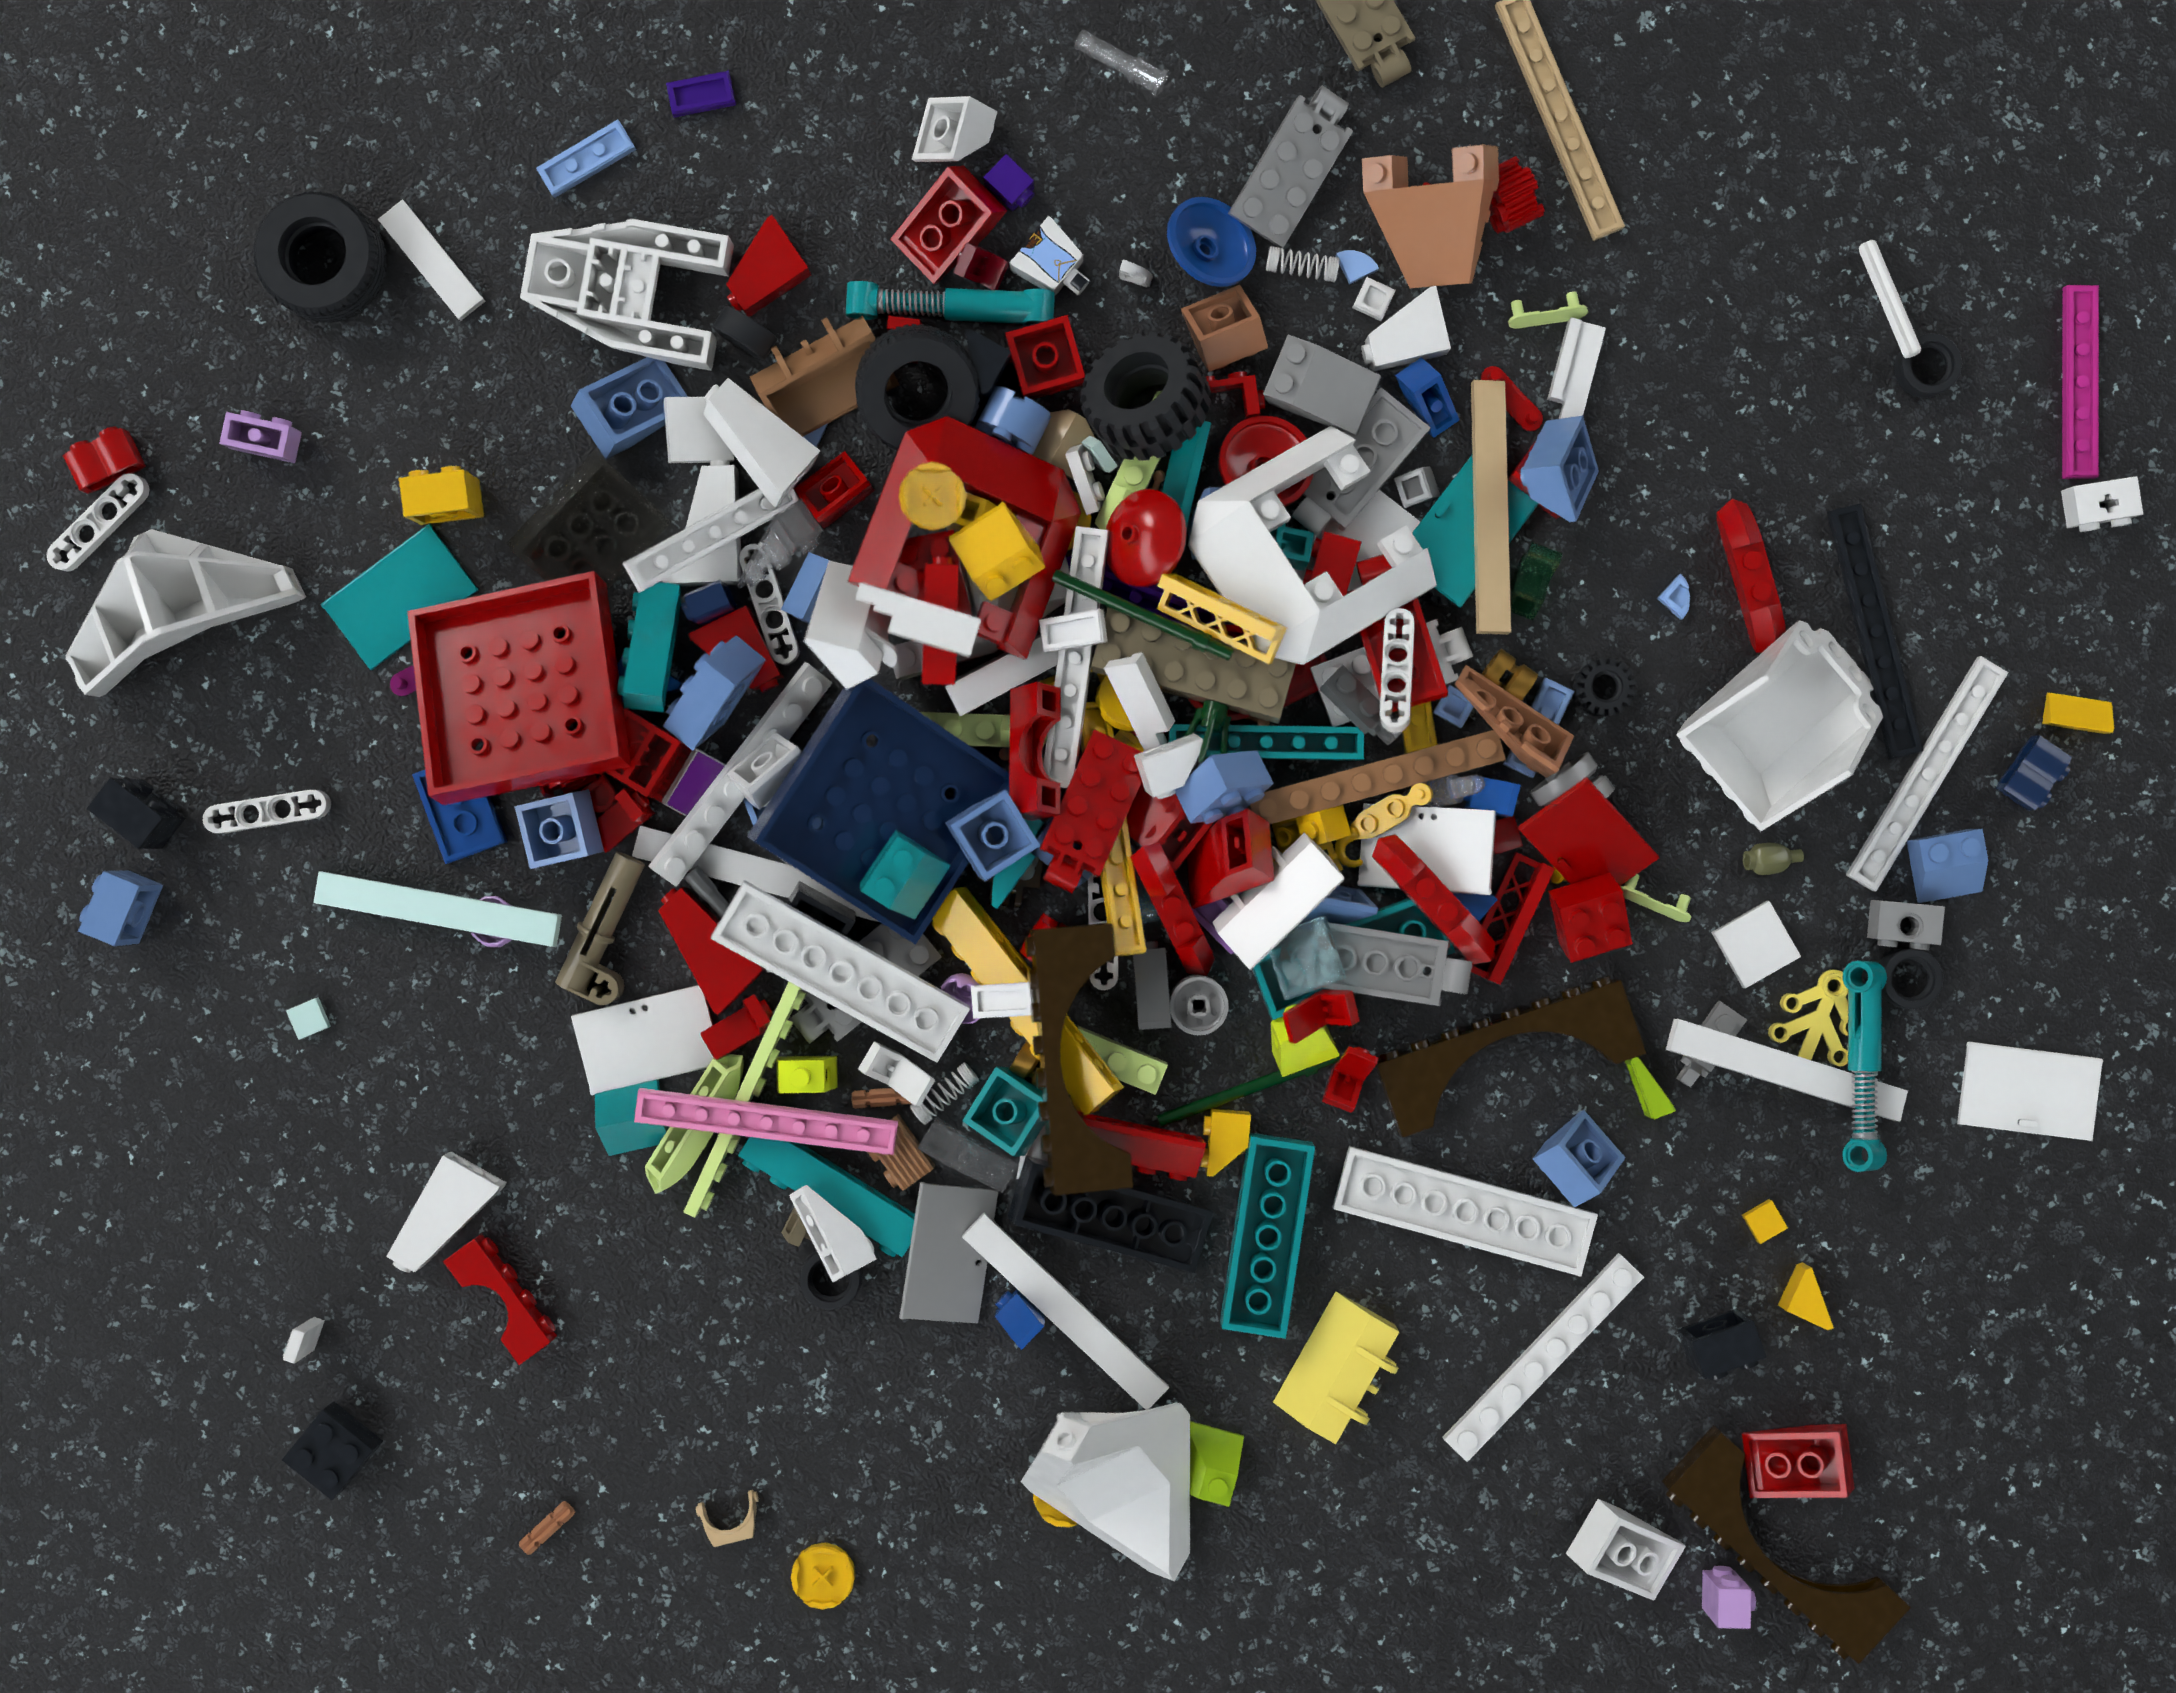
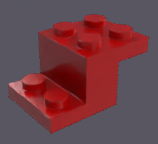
(654, 757)

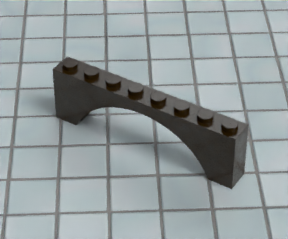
(1061, 965)
(1419, 1075)
(1849, 1614)

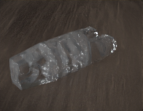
(1452, 789)

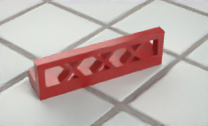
(1521, 916)

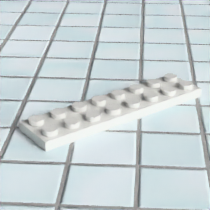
(840, 971)
(1465, 1211)

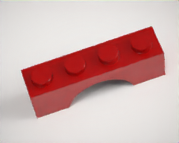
(1032, 715)
(526, 1327)

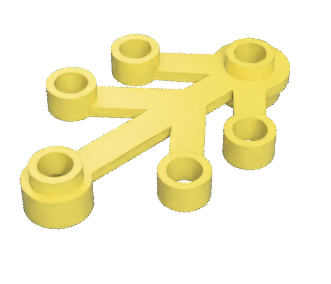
(1819, 1020)

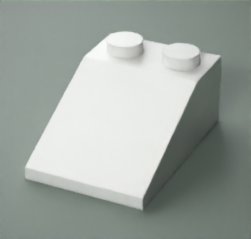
(1624, 1550)

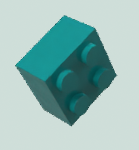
(1007, 1112)

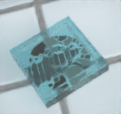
(1307, 959)

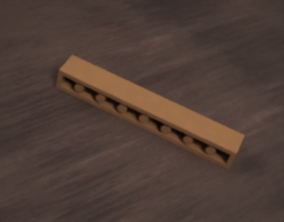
(1380, 777)

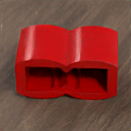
(103, 459)

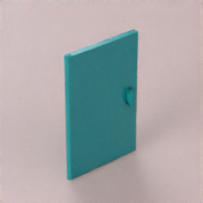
(1452, 535)
(410, 577)

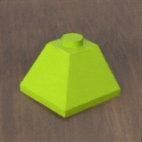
(1214, 1463)

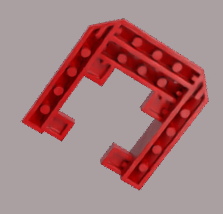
(994, 471)

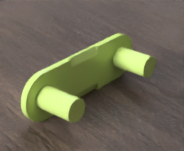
(1536, 318)
(1677, 913)

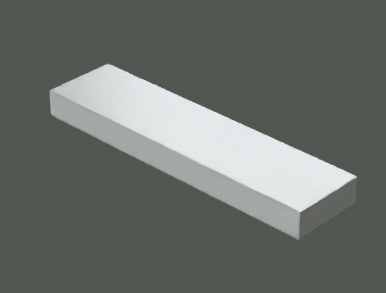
(431, 260)

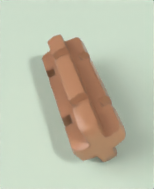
(877, 1098)
(546, 1527)

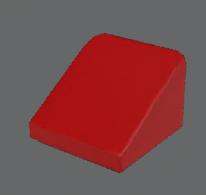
(1506, 835)

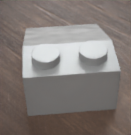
(1321, 385)

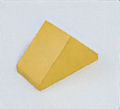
(1804, 1297)

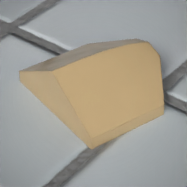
(1063, 431)

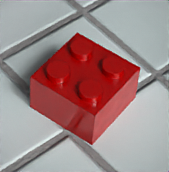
(1045, 358)
(1590, 917)

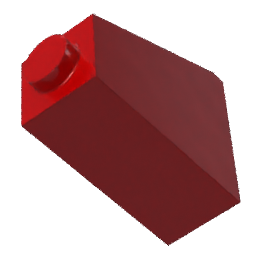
(766, 270)
(743, 624)

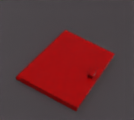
(1587, 837)

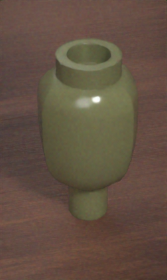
(1770, 858)

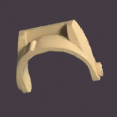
(742, 1532)

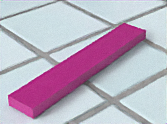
(2080, 382)

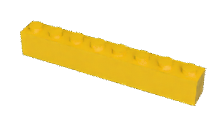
(996, 961)

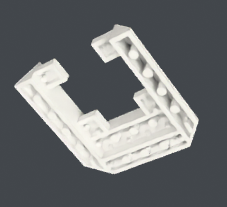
(1248, 567)

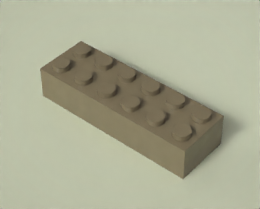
(1241, 683)

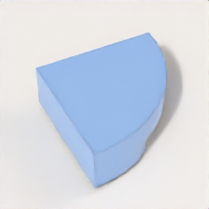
(1356, 265)
(1676, 597)

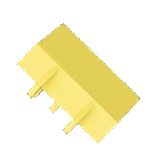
(1338, 1368)

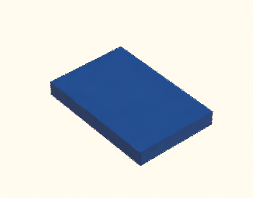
(461, 826)

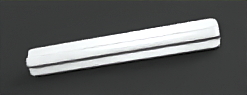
(1889, 299)

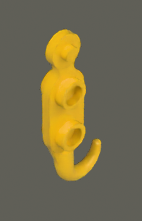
(1381, 818)

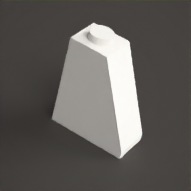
(1409, 334)

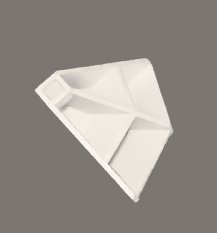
(166, 594)
(1122, 1481)

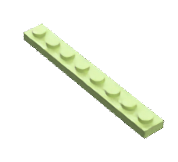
(752, 1085)

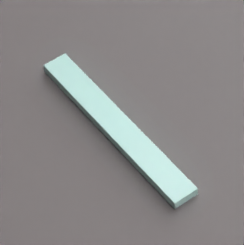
(438, 909)

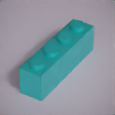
(651, 647)

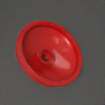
(1257, 442)
(1156, 537)

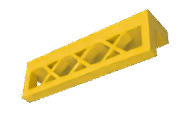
(1223, 610)

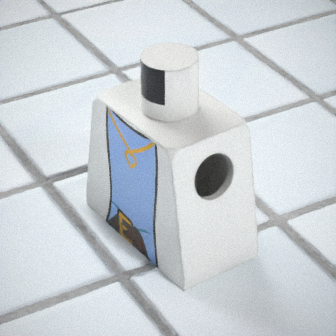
(1050, 260)

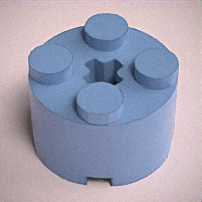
(1013, 419)

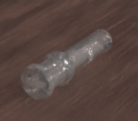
(1135, 69)

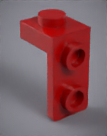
(1252, 398)
(623, 817)
(1316, 1011)
(738, 1028)
(1348, 1077)

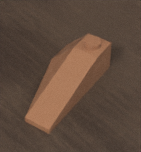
(1524, 730)

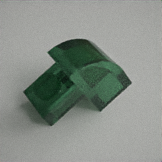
(1532, 580)

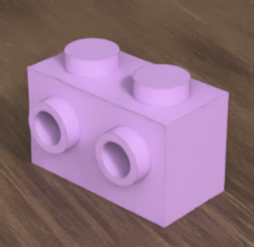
(260, 437)
(1727, 1598)

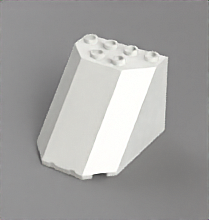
(1785, 725)

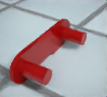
(1517, 404)

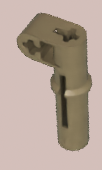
(582, 964)

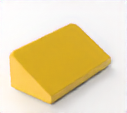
(2078, 713)

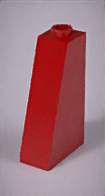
(942, 591)
(717, 969)

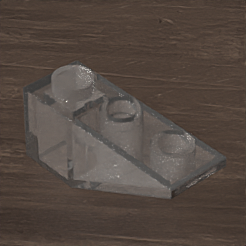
(786, 535)
(967, 1155)

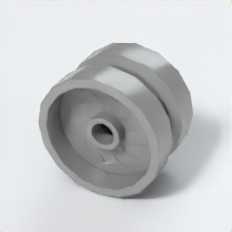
(1567, 777)

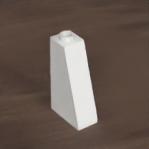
(759, 440)
(714, 490)
(998, 677)
(445, 1206)

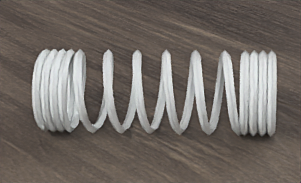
(1331, 265)
(967, 1074)

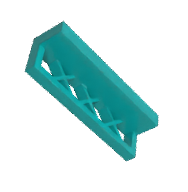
(1185, 469)

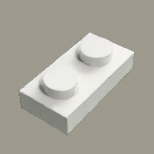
(1081, 466)

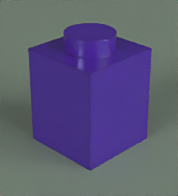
(1010, 183)

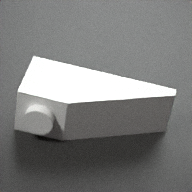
(835, 1237)

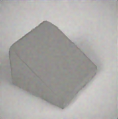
(1417, 486)

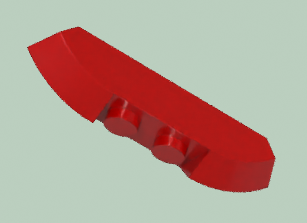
(1751, 574)
(1434, 899)
(1173, 909)

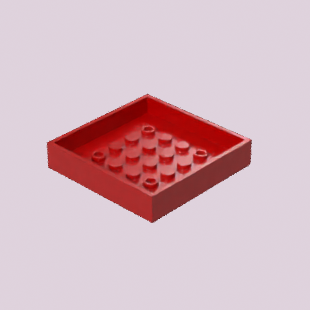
(518, 688)

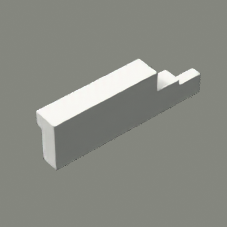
(1576, 366)
(923, 621)
(1141, 699)

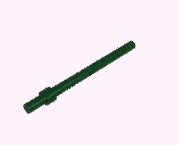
(1200, 640)
(1235, 1093)

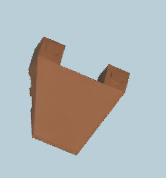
(1434, 226)

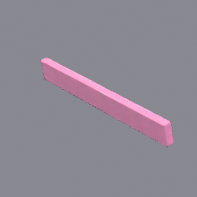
(765, 1121)

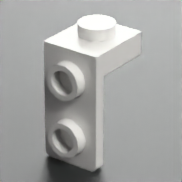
(897, 1073)

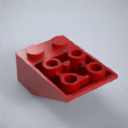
(1164, 822)
(1230, 858)

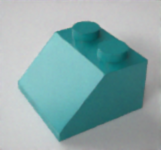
(904, 875)

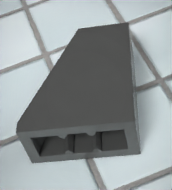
(1152, 988)

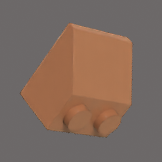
(1225, 328)

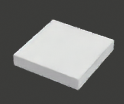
(690, 433)
(1756, 944)

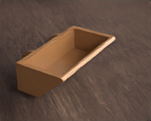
(818, 380)

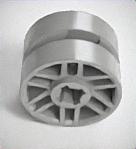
(1198, 988)

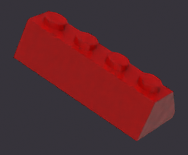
(1151, 1146)

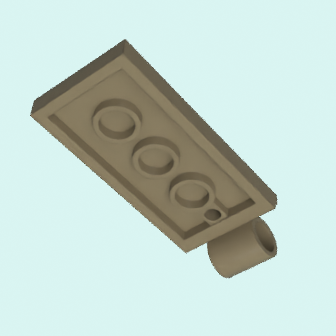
(1356, 27)

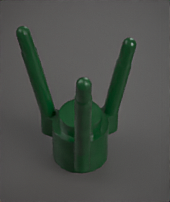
(1213, 716)

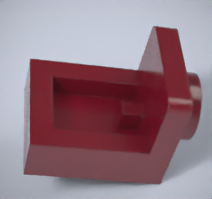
(981, 266)

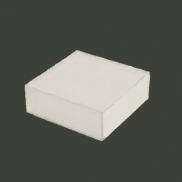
(1373, 299)

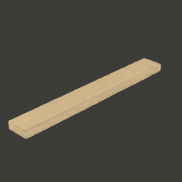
(1560, 117)
(1490, 507)

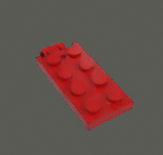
(1426, 673)
(1091, 811)

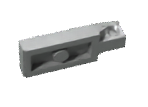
(1720, 1019)

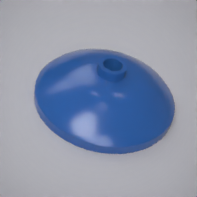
(1211, 242)

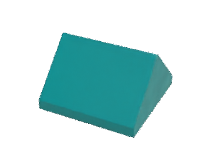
(616, 1123)

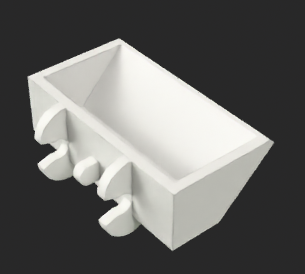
(847, 631)
(1271, 911)

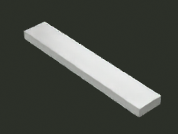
(703, 538)

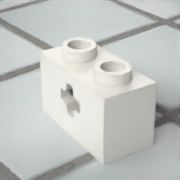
(2120, 499)

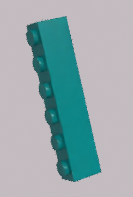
(1285, 741)
(797, 1165)

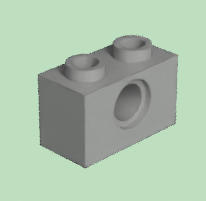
(1924, 919)

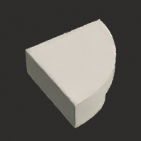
(1135, 274)

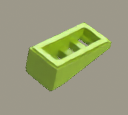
(1651, 1096)

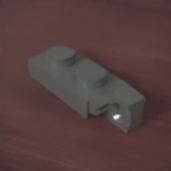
(1357, 703)

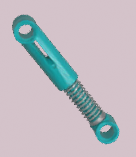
(955, 304)
(1864, 1061)

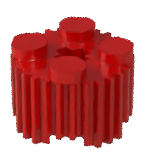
(1515, 198)

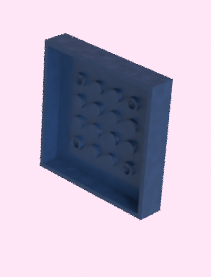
(871, 793)

